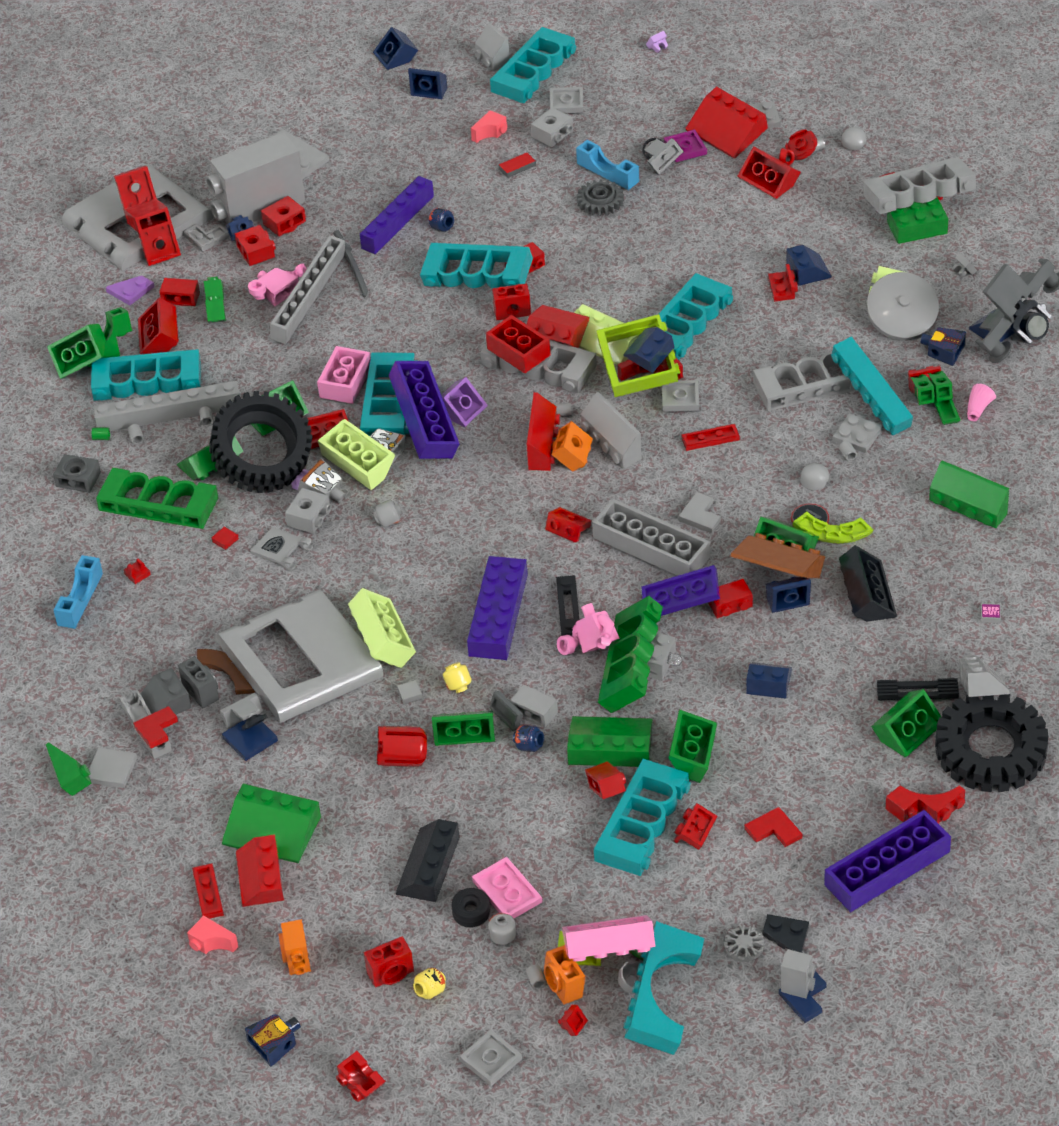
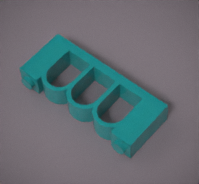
(519, 89)
(439, 254)
(702, 289)
(380, 366)
(104, 368)
(635, 857)

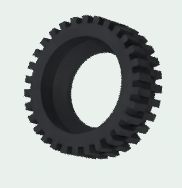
(264, 411)

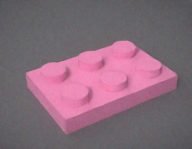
(507, 888)

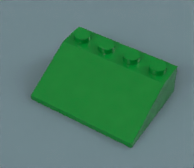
(609, 740)
(269, 812)

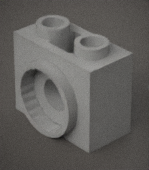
(551, 127)
(308, 510)

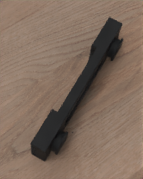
(567, 585)
(946, 687)

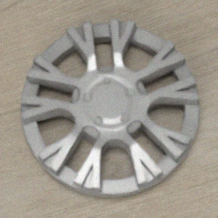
(744, 943)

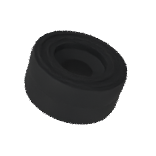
(467, 897)

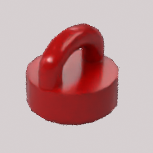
(783, 153)

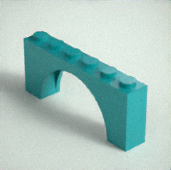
(646, 1020)

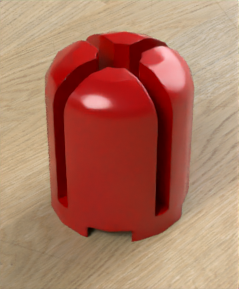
(401, 746)

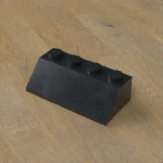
(867, 585)
(429, 860)

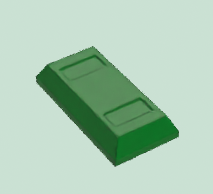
(947, 411)

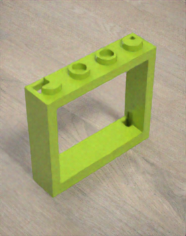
(629, 330)

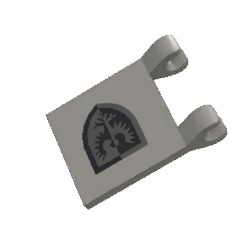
(278, 545)

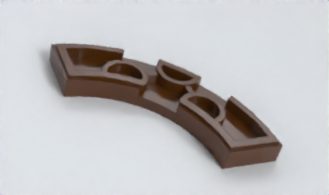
(220, 661)

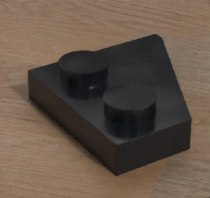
(786, 932)

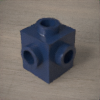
(239, 221)

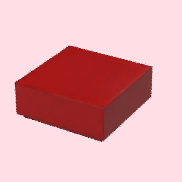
(225, 538)

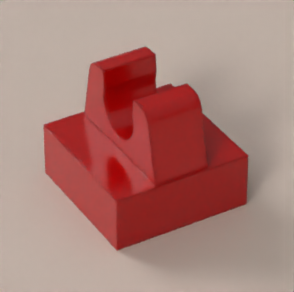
(137, 571)
(573, 1020)

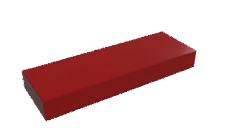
(710, 437)
(208, 891)

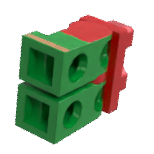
(930, 382)

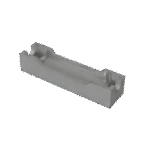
(135, 710)

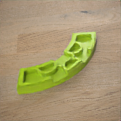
(837, 534)

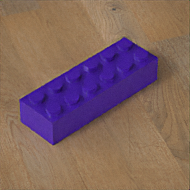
(424, 410)
(497, 608)
(887, 861)

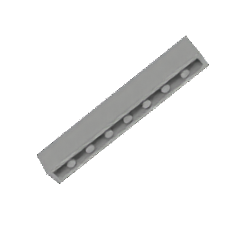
(307, 289)
(164, 406)

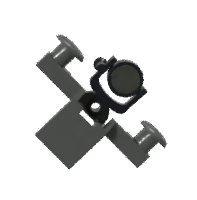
(1006, 294)

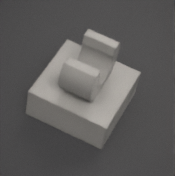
(964, 265)

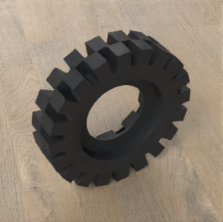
(1020, 722)

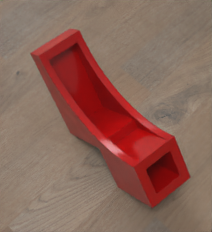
(906, 803)

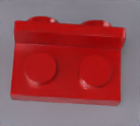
(783, 284)
(566, 524)
(695, 826)

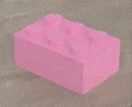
(344, 375)

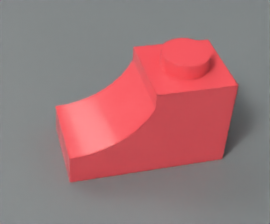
(488, 126)
(209, 935)

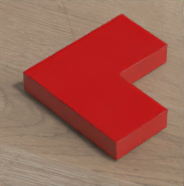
(152, 726)
(775, 823)

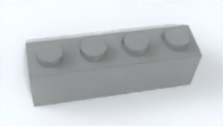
(611, 431)

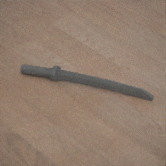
(353, 264)

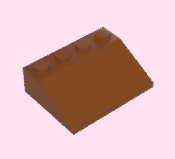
(780, 556)

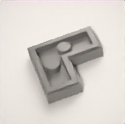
(203, 239)
(697, 513)

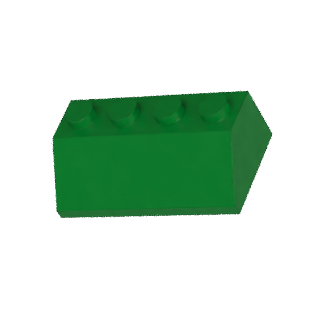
(969, 494)

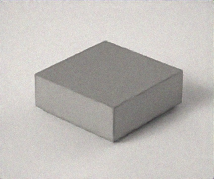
(409, 692)

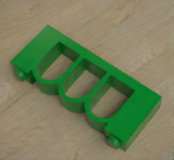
(120, 481)
(627, 657)

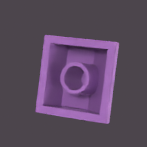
(463, 402)

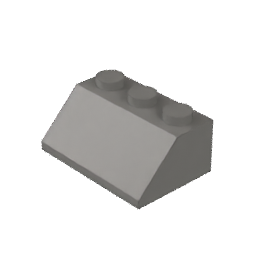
(980, 678)

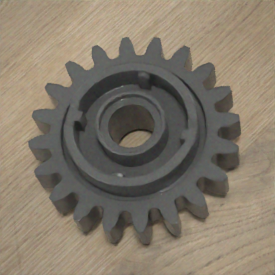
(600, 197)

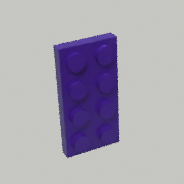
(684, 590)

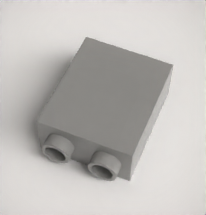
(255, 178)

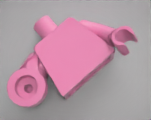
(275, 284)
(591, 632)

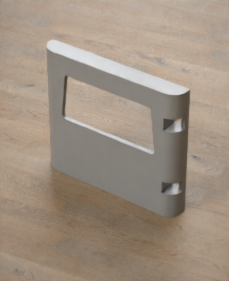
(105, 209)
(322, 637)

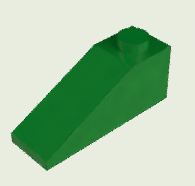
(70, 773)

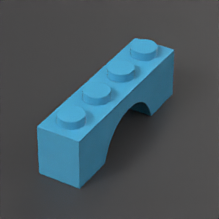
(592, 158)
(87, 576)

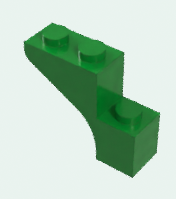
(214, 299)
(117, 325)

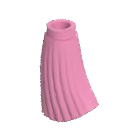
(979, 398)

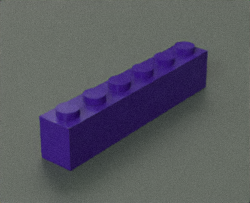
(396, 215)

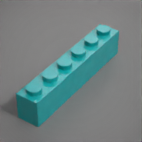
(871, 386)

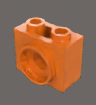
(572, 446)
(294, 947)
(563, 975)

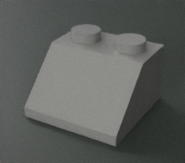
(492, 48)

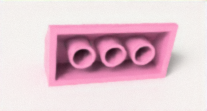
(609, 937)

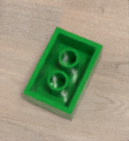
(918, 221)

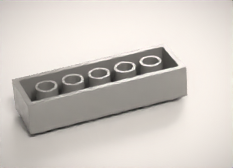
(650, 539)

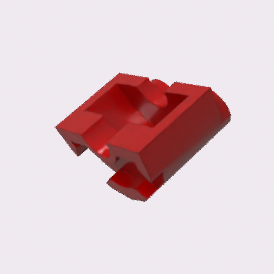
(358, 1077)

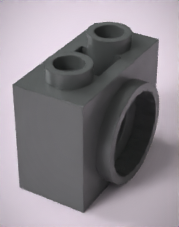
(77, 473)
(199, 681)

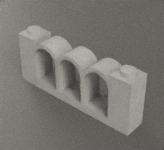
(885, 191)
(571, 379)
(774, 397)

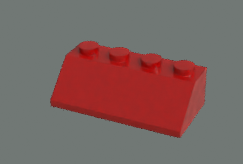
(542, 433)

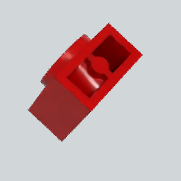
(283, 216)
(255, 245)
(512, 301)
(389, 962)

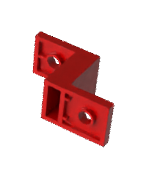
(147, 215)

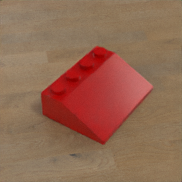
(727, 122)

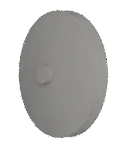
(902, 306)

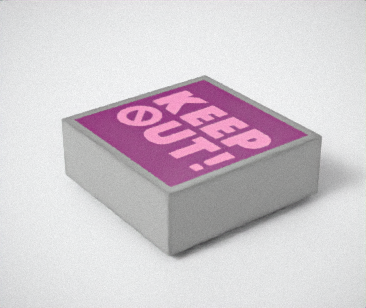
(990, 613)

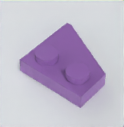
(130, 289)

